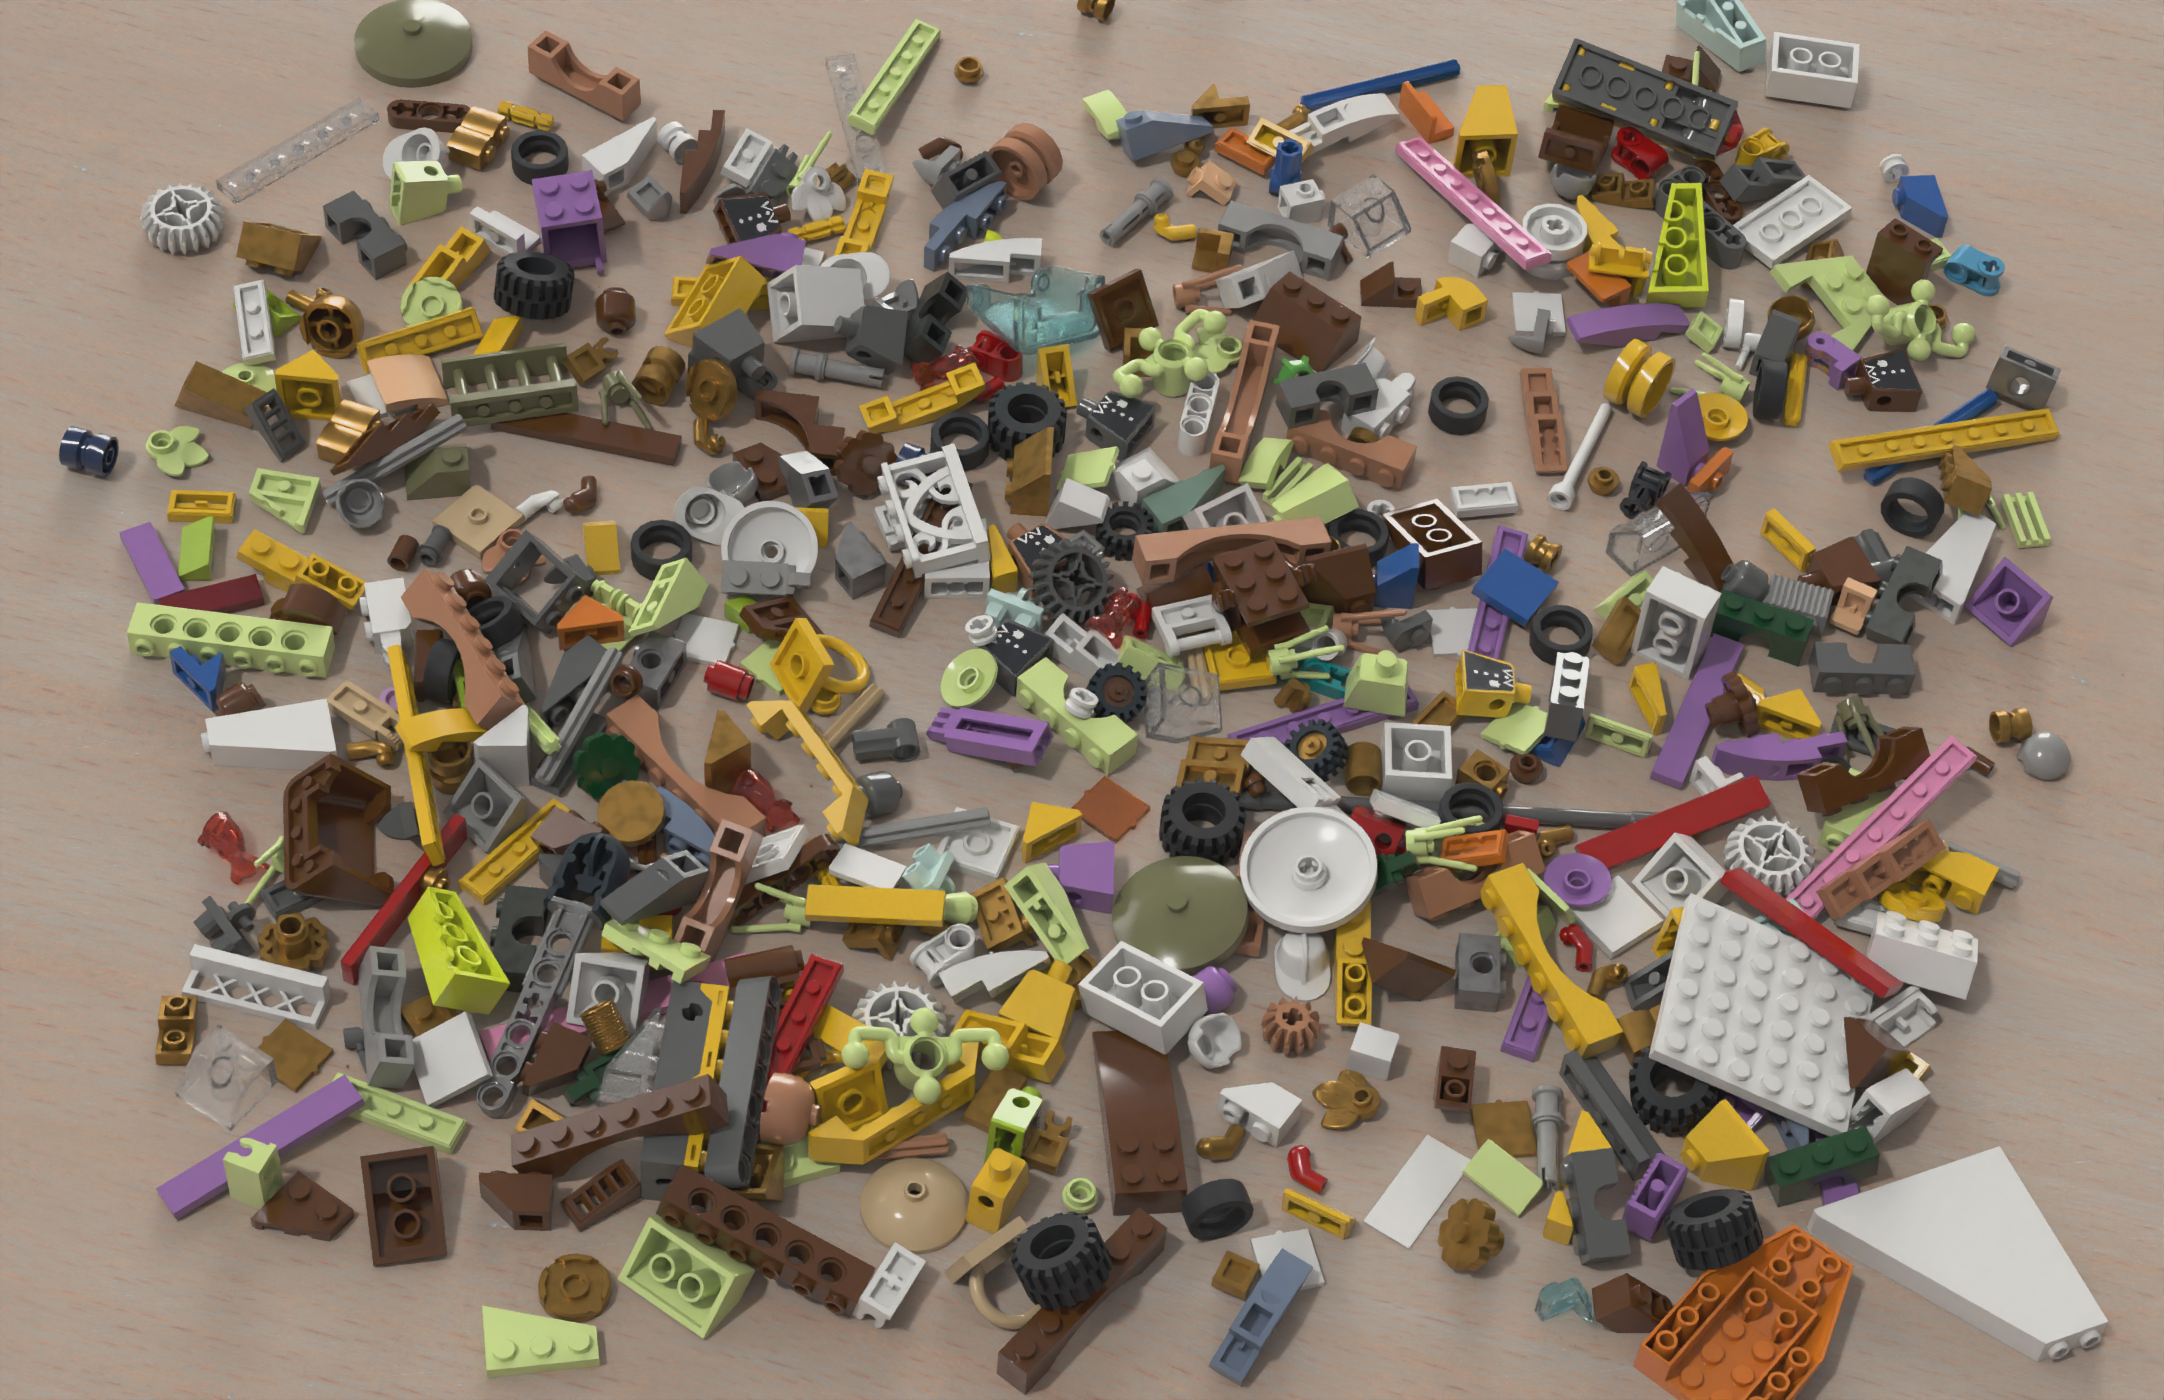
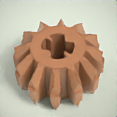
(1290, 1026)

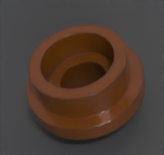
(621, 686)
(1526, 774)

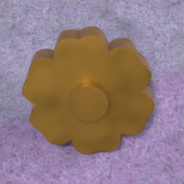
(294, 942)
(1470, 1235)

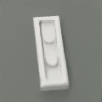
(254, 323)

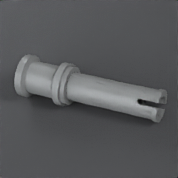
(1144, 204)
(821, 366)
(1547, 1122)

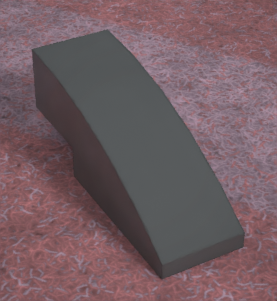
(1761, 180)

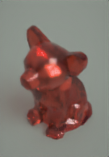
(926, 373)
(1118, 613)
(762, 797)
(228, 840)

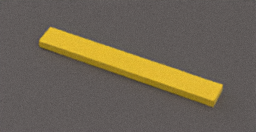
(1935, 440)
(416, 760)

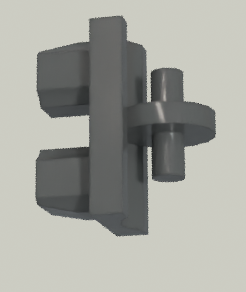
(216, 918)

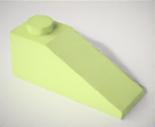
(673, 593)
(1048, 911)

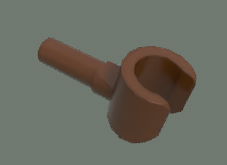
(1340, 229)

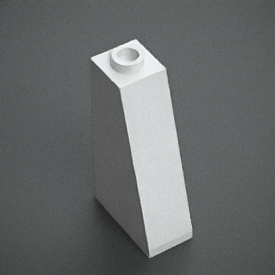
(1961, 554)
(272, 737)

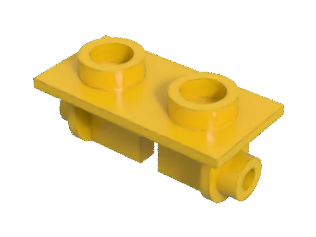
(1630, 263)

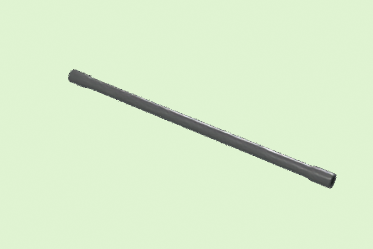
(1549, 816)

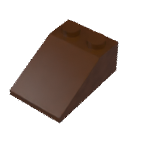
(1446, 545)
(404, 1205)

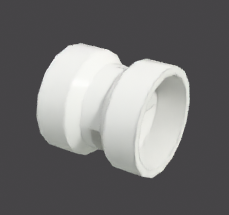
(675, 139)

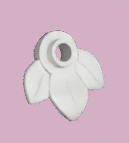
(818, 200)

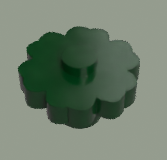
(604, 763)

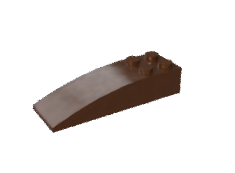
(1139, 1126)

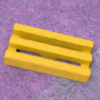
(199, 506)
(1787, 539)

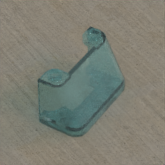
(1049, 316)

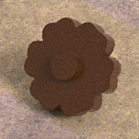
(862, 461)
(1734, 707)

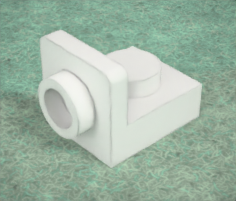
(1708, 778)

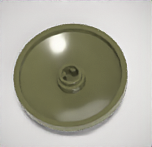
(413, 43)
(1182, 912)

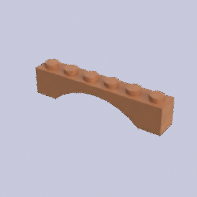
(1245, 399)
(1170, 554)
(488, 690)
(641, 726)

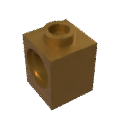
(1485, 771)

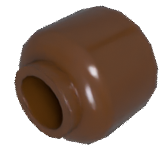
(615, 311)
(471, 587)
(238, 699)

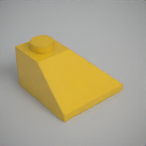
(1725, 1150)

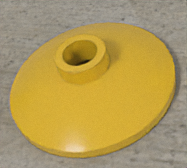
(1722, 416)

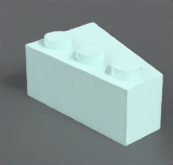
(1724, 30)

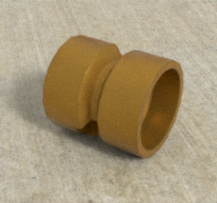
(658, 375)
(450, 766)

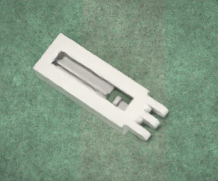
(1289, 774)

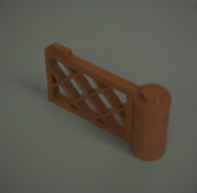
(785, 966)

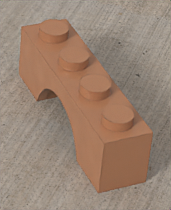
(557, 64)
(1382, 461)
(730, 864)
(1437, 891)

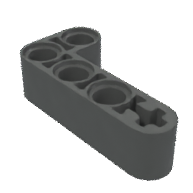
(1723, 240)

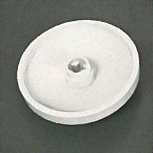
(1308, 869)

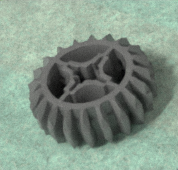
(1078, 559)

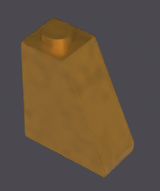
(217, 395)

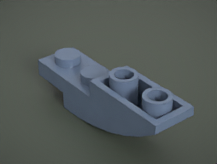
(963, 218)
(685, 829)
(1260, 1316)

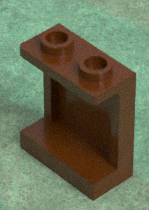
(1576, 139)
(1900, 260)

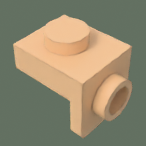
(1211, 181)
(1853, 606)

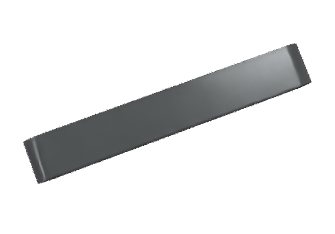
(744, 1080)

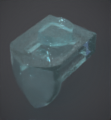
(1562, 1297)

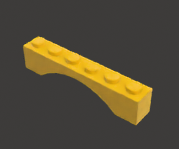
(1583, 1019)

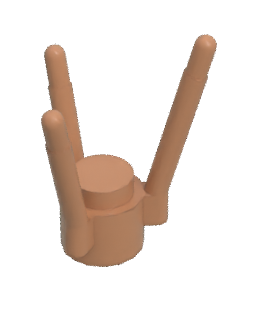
(1188, 292)
(1349, 624)

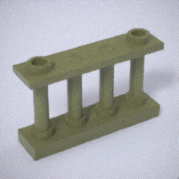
(510, 403)

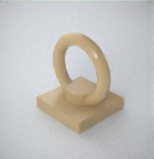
(982, 1261)

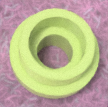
(1081, 1187)

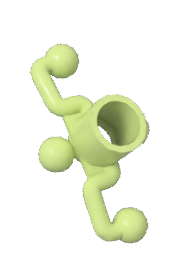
(1917, 325)
(1172, 359)
(940, 1050)

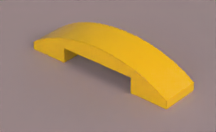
(867, 213)
(925, 405)
(432, 728)

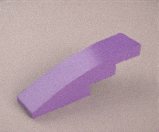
(1619, 324)

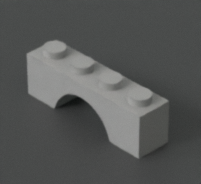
(1314, 248)
(381, 987)

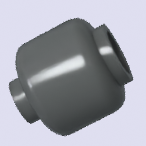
(1746, 580)
(882, 791)

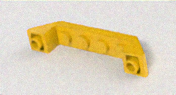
(849, 810)
(840, 1144)

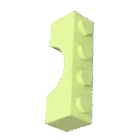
(1103, 741)

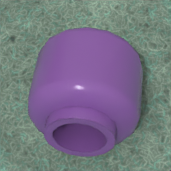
(1218, 989)

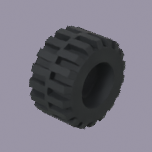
(534, 285)
(1025, 405)
(1207, 803)
(1663, 1111)
(1713, 1229)
(1061, 1260)

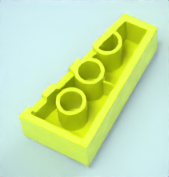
(1681, 258)
(455, 955)

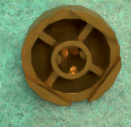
(332, 325)

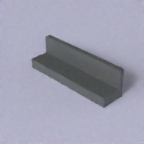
(1611, 1112)

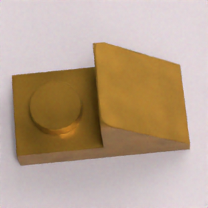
(1223, 111)

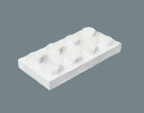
(1792, 221)

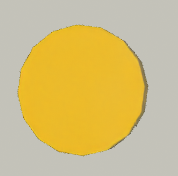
(1912, 903)

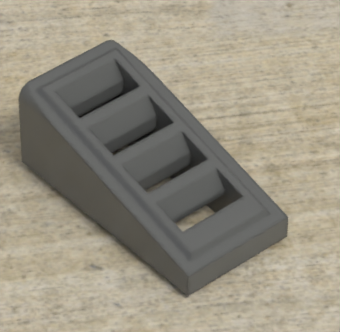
(284, 418)

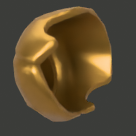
(1798, 308)

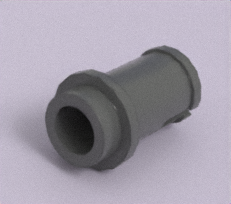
(431, 551)

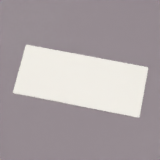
(1417, 1191)

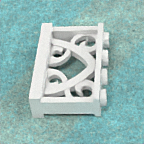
(948, 475)

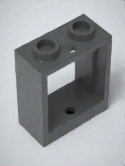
(515, 566)

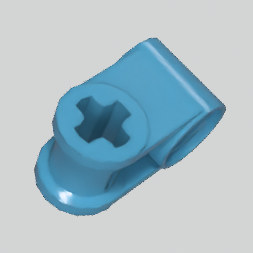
(1974, 268)

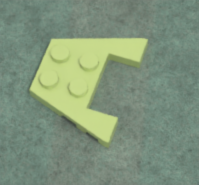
(1840, 286)

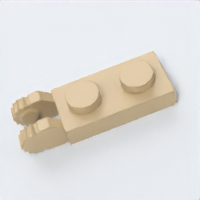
(365, 712)

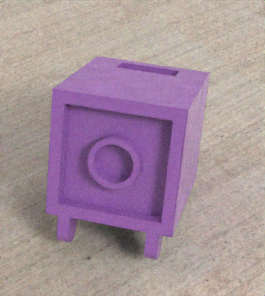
(570, 219)

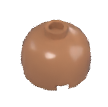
(789, 1110)

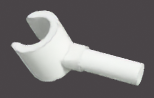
(1749, 344)

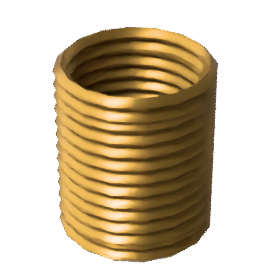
(1363, 768)
(606, 1027)

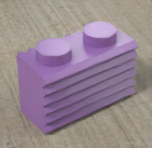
(1654, 1196)

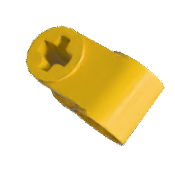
(1760, 145)

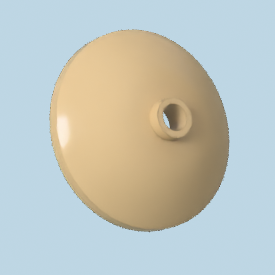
(914, 1221)

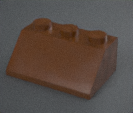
(1309, 322)

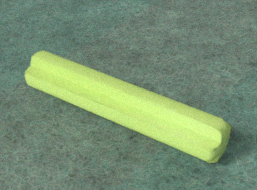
(542, 734)

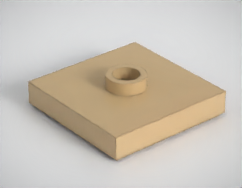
(478, 520)

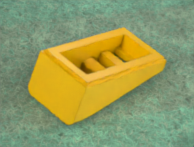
(1001, 566)
(1648, 694)

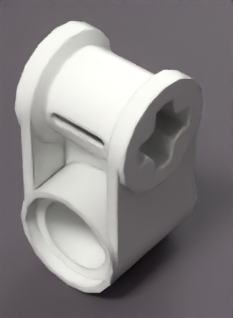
(942, 952)

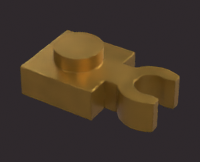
(588, 360)
(1048, 1146)

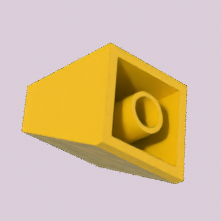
(1490, 127)

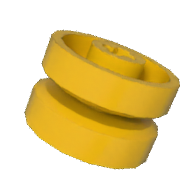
(1639, 378)

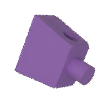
(1087, 875)

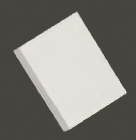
(508, 748)

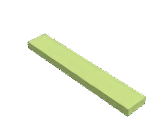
(894, 77)

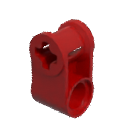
(1639, 156)
(997, 357)

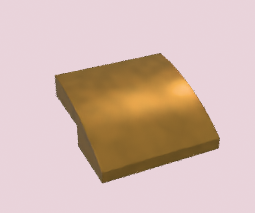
(1215, 760)

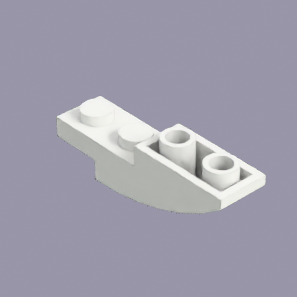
(1347, 120)

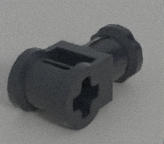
(1645, 490)

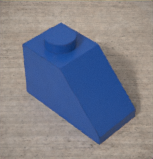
(1921, 203)
(1397, 578)

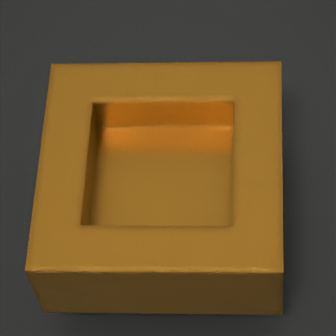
(1235, 1275)

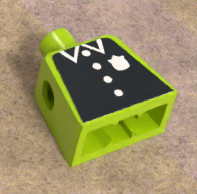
(1018, 1114)

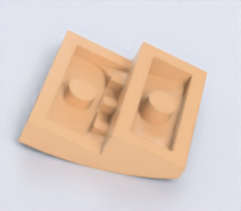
(406, 382)

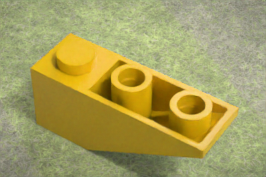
(1957, 879)

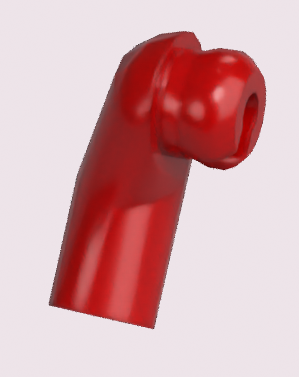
(1142, 618)
(1301, 1171)

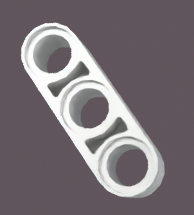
(1198, 415)

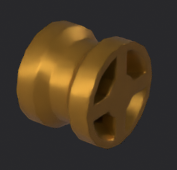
(1543, 553)

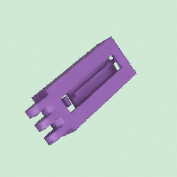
(1007, 740)

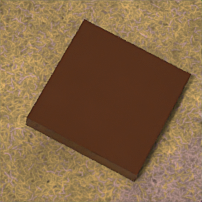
(1120, 306)

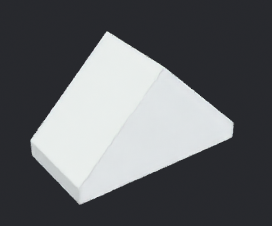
(1077, 506)

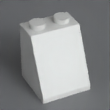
(810, 299)

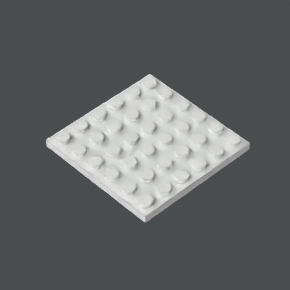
(1759, 1017)

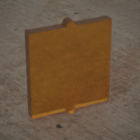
(1111, 809)

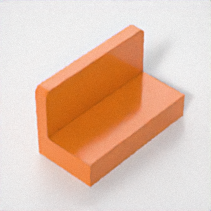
(1424, 114)
(1603, 286)

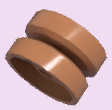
(1026, 160)

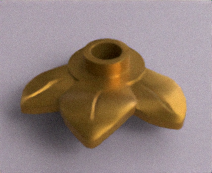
(1343, 1100)

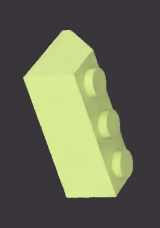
(685, 1276)

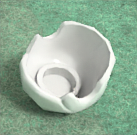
(1214, 1040)

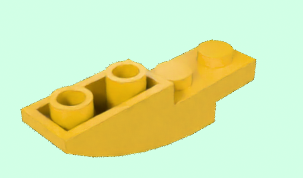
(1603, 231)
(287, 567)
(1351, 971)

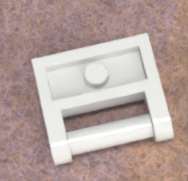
(1190, 617)

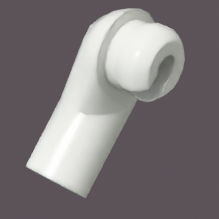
(537, 501)

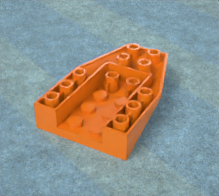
(1751, 1324)

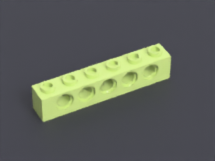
(240, 638)

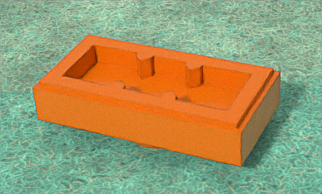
(1234, 146)
(1712, 473)
(1476, 848)

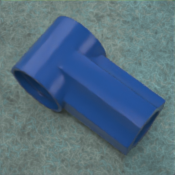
(1286, 165)

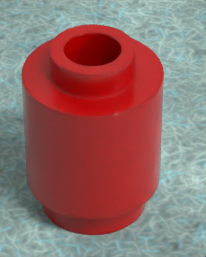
(729, 680)

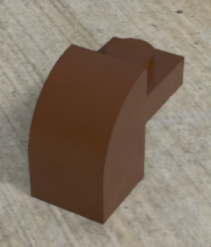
(311, 606)

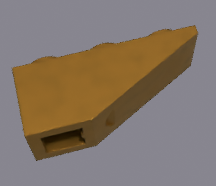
(1963, 482)

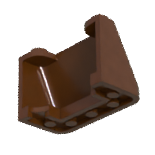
(330, 833)

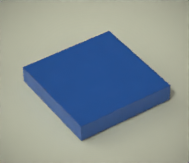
(1514, 587)

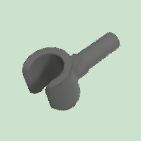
(355, 1039)

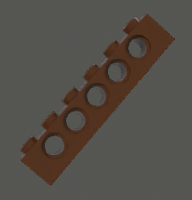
(758, 1223)

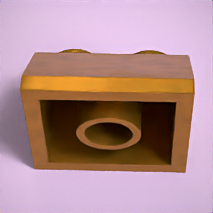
(276, 246)
(1031, 475)

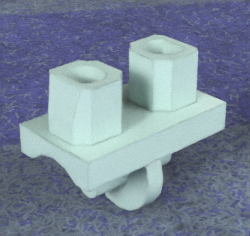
(1014, 608)
(930, 870)

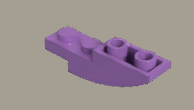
(1776, 760)

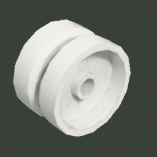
(1560, 232)

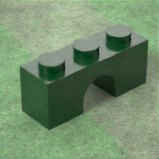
(1783, 630)
(1797, 1171)

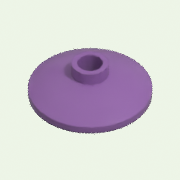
(1578, 879)

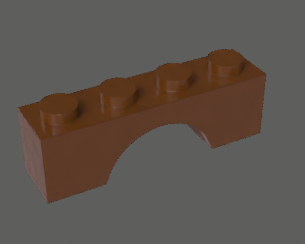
(1896, 758)

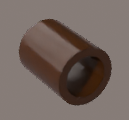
(403, 553)

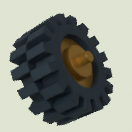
(1319, 747)

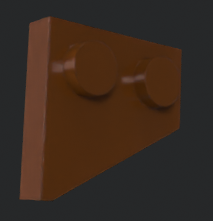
(766, 468)
(774, 618)
(304, 1209)

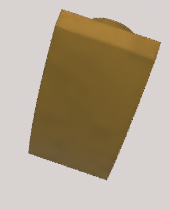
(1615, 191)
(176, 1029)

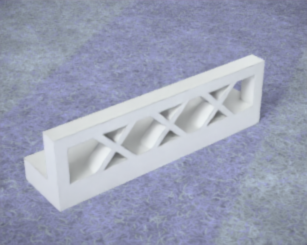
(259, 976)

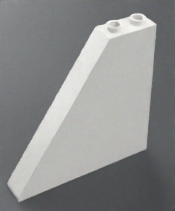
(1973, 1248)

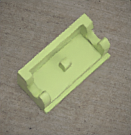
(256, 1176)

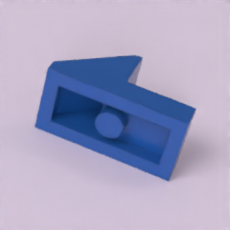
(203, 679)

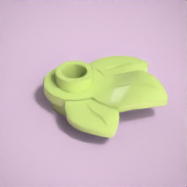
(1217, 350)
(176, 449)

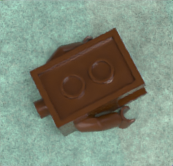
(1261, 595)

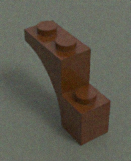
(800, 417)

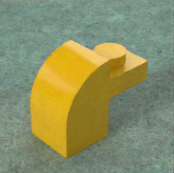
(1455, 299)

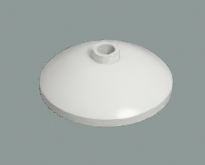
(771, 526)

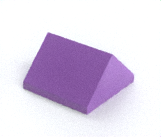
(2010, 603)

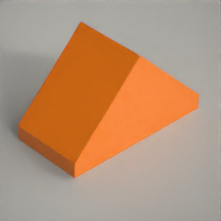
(590, 619)

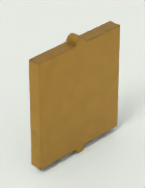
(295, 1054)
(1506, 1125)

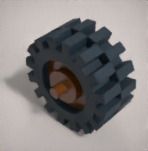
(1118, 692)

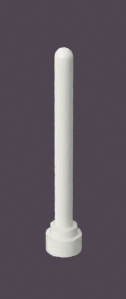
(1563, 493)

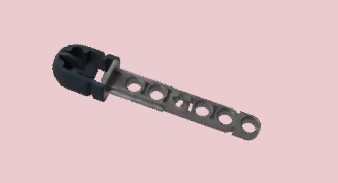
(571, 920)

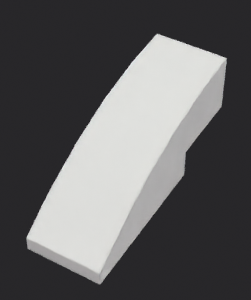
(996, 260)
(1079, 649)
(993, 971)

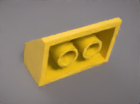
(716, 293)

